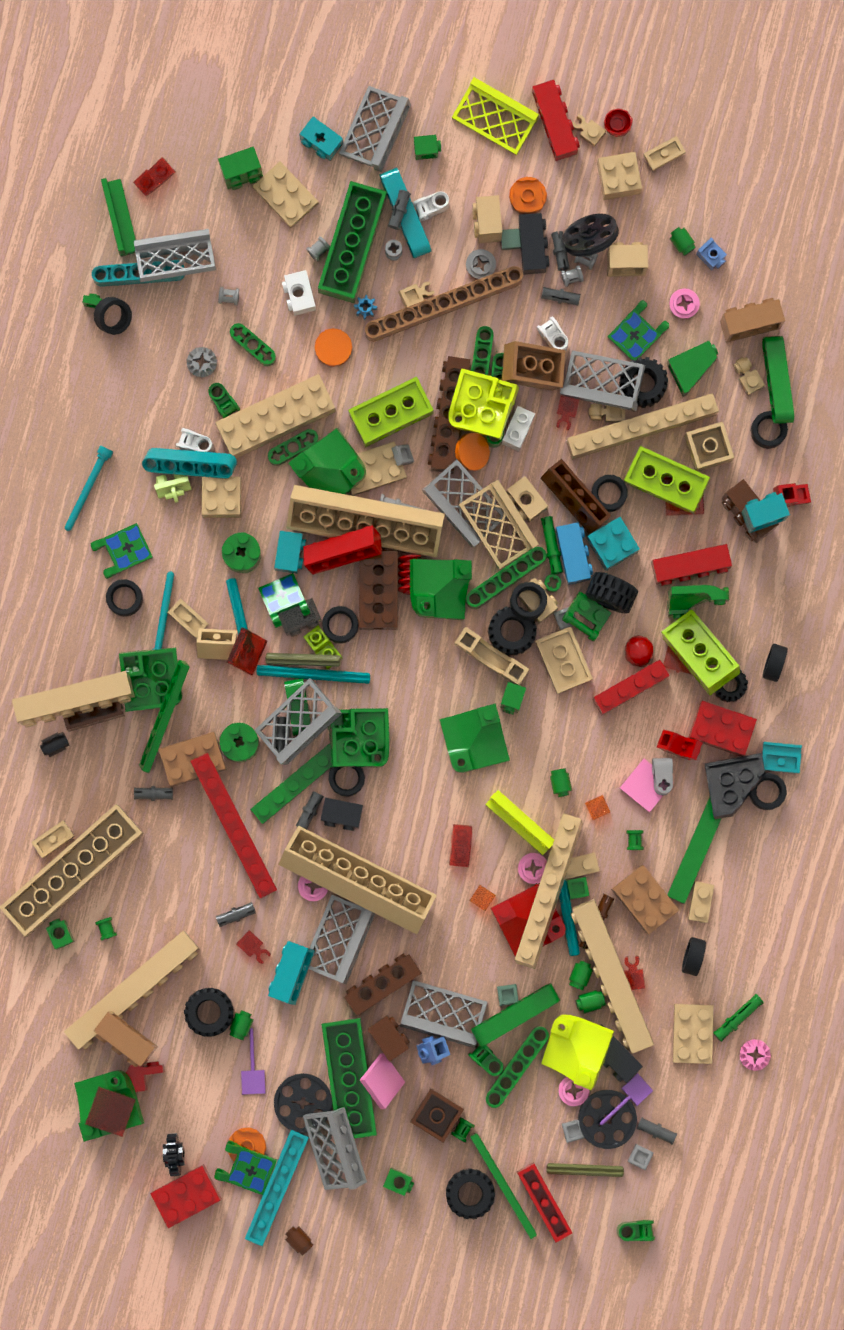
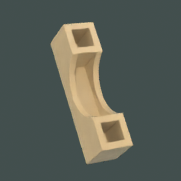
(491, 657)

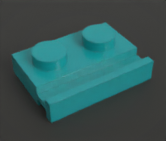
(781, 757)

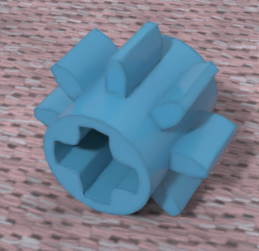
(361, 304)

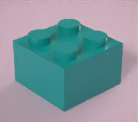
(765, 512)
(613, 543)

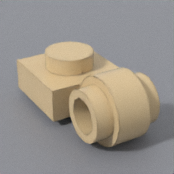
(751, 380)
(612, 414)

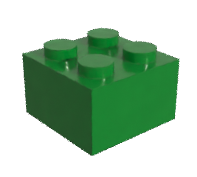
(240, 168)

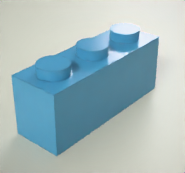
(574, 553)

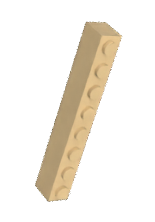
(642, 426)
(548, 891)
(613, 976)
(133, 988)

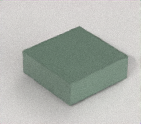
(510, 239)
(507, 994)

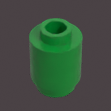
(682, 241)
(560, 782)
(580, 975)
(590, 1001)
(241, 1025)

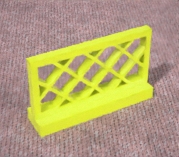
(503, 101)
(520, 822)

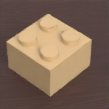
(619, 176)
(488, 216)
(627, 259)
(709, 446)
(221, 497)

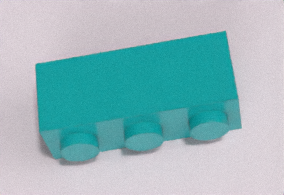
(290, 973)

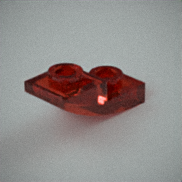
(154, 177)
(460, 845)

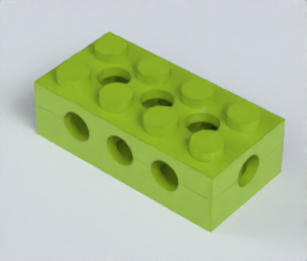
(391, 399)
(667, 492)
(703, 640)

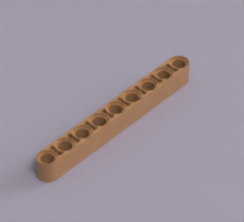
(437, 310)

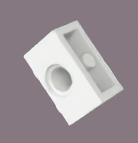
(295, 282)
(518, 428)

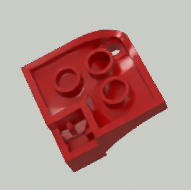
(514, 914)

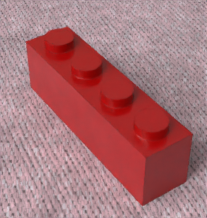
(554, 120)
(342, 550)
(691, 564)
(630, 687)
(544, 1202)

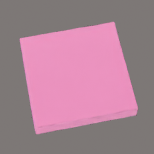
(641, 786)
(382, 1081)

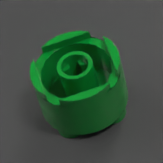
(244, 542)
(235, 732)

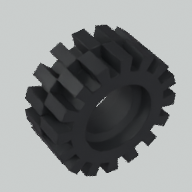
(738, 693)

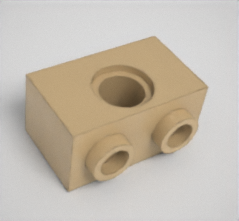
(525, 488)

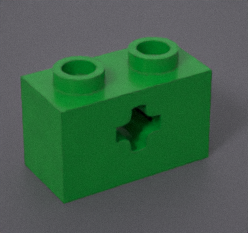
(512, 698)

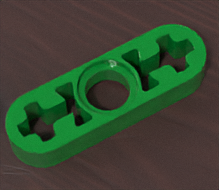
(266, 349)
(278, 450)

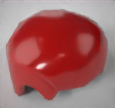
(618, 122)
(639, 651)

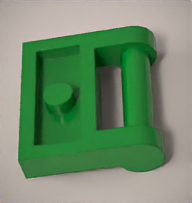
(590, 611)

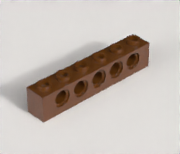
(438, 462)

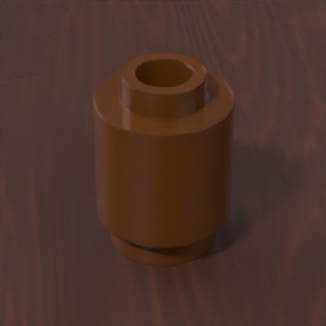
(298, 1240)

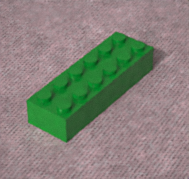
(352, 242)
(345, 1068)

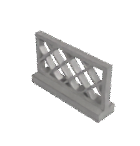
(390, 132)
(173, 245)
(600, 397)
(449, 510)
(309, 733)
(354, 945)
(439, 1030)
(344, 1147)

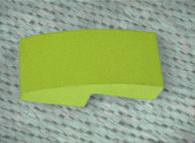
(320, 643)

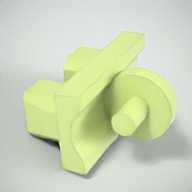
(172, 488)

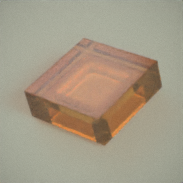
(597, 807)
(482, 897)

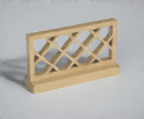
(512, 514)

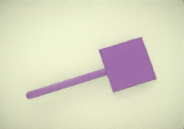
(253, 1081)
(636, 1090)

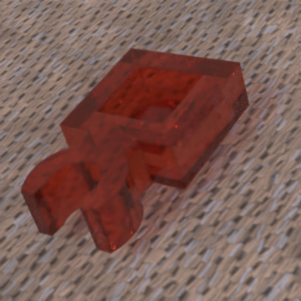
(567, 408)
(251, 945)
(634, 975)

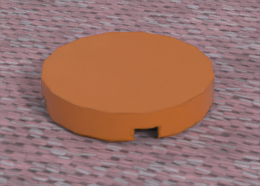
(527, 195)
(333, 347)
(472, 451)
(250, 1139)

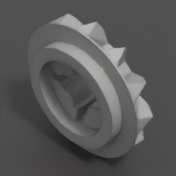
(484, 256)
(207, 368)

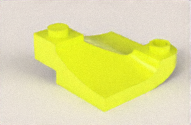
(482, 403)
(577, 1049)

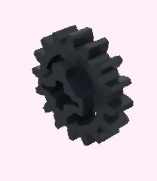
(173, 1154)

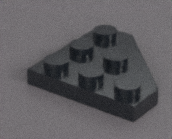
(732, 782)

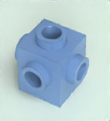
(433, 1050)

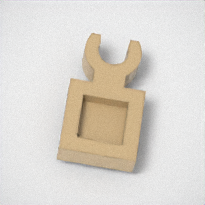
(590, 131)
(413, 294)

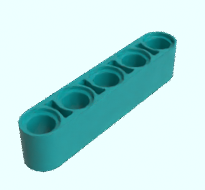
(410, 223)
(129, 278)
(178, 462)

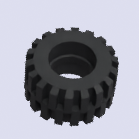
(656, 372)
(611, 592)
(502, 644)
(196, 1000)
(454, 1186)

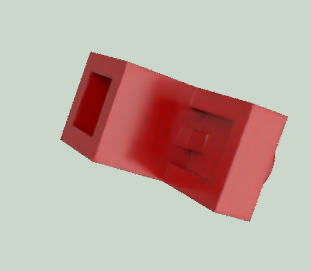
(794, 494)
(679, 745)
(138, 1074)

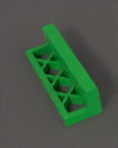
(119, 216)

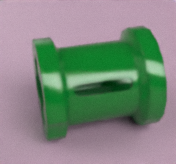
(634, 840)
(106, 928)
(462, 1129)

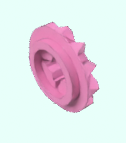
(689, 296)
(526, 862)
(305, 891)
(747, 1060)
(567, 1097)

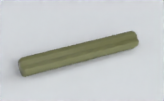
(303, 659)
(586, 1170)

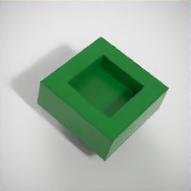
(91, 300)
(578, 888)

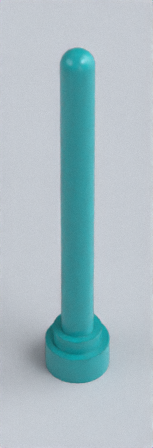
(103, 455)
(164, 610)

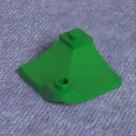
(330, 465)
(439, 587)
(684, 598)
(150, 676)
(359, 737)
(475, 738)
(86, 1093)

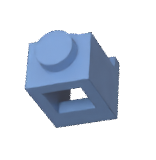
(704, 254)

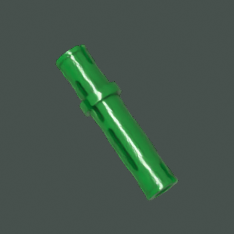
(553, 552)
(735, 1020)

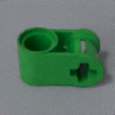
(225, 403)
(485, 1059)
(638, 1230)

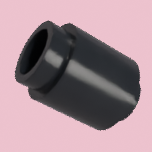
(54, 744)

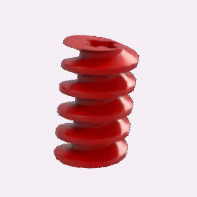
(405, 574)

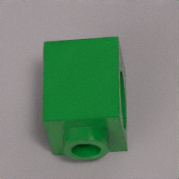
(426, 147)
(65, 940)
(392, 1175)

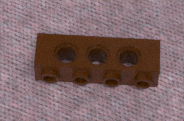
(575, 496)
(410, 972)

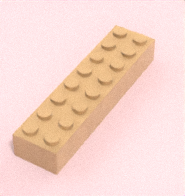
(337, 513)
(71, 870)
(357, 879)

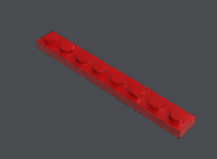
(233, 825)

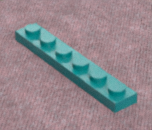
(276, 1187)

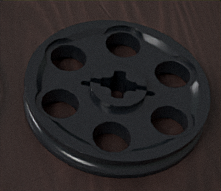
(590, 235)
(298, 1093)
(616, 1121)

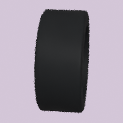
(124, 322)
(760, 441)
(620, 483)
(124, 583)
(535, 588)
(340, 610)
(775, 662)
(344, 792)
(781, 797)
(694, 956)

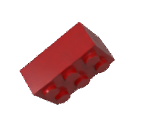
(722, 728)
(186, 1196)

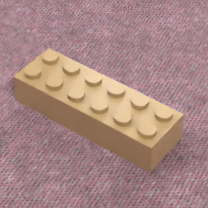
(276, 416)
(73, 698)

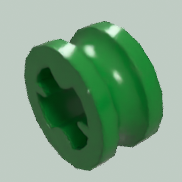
(558, 585)

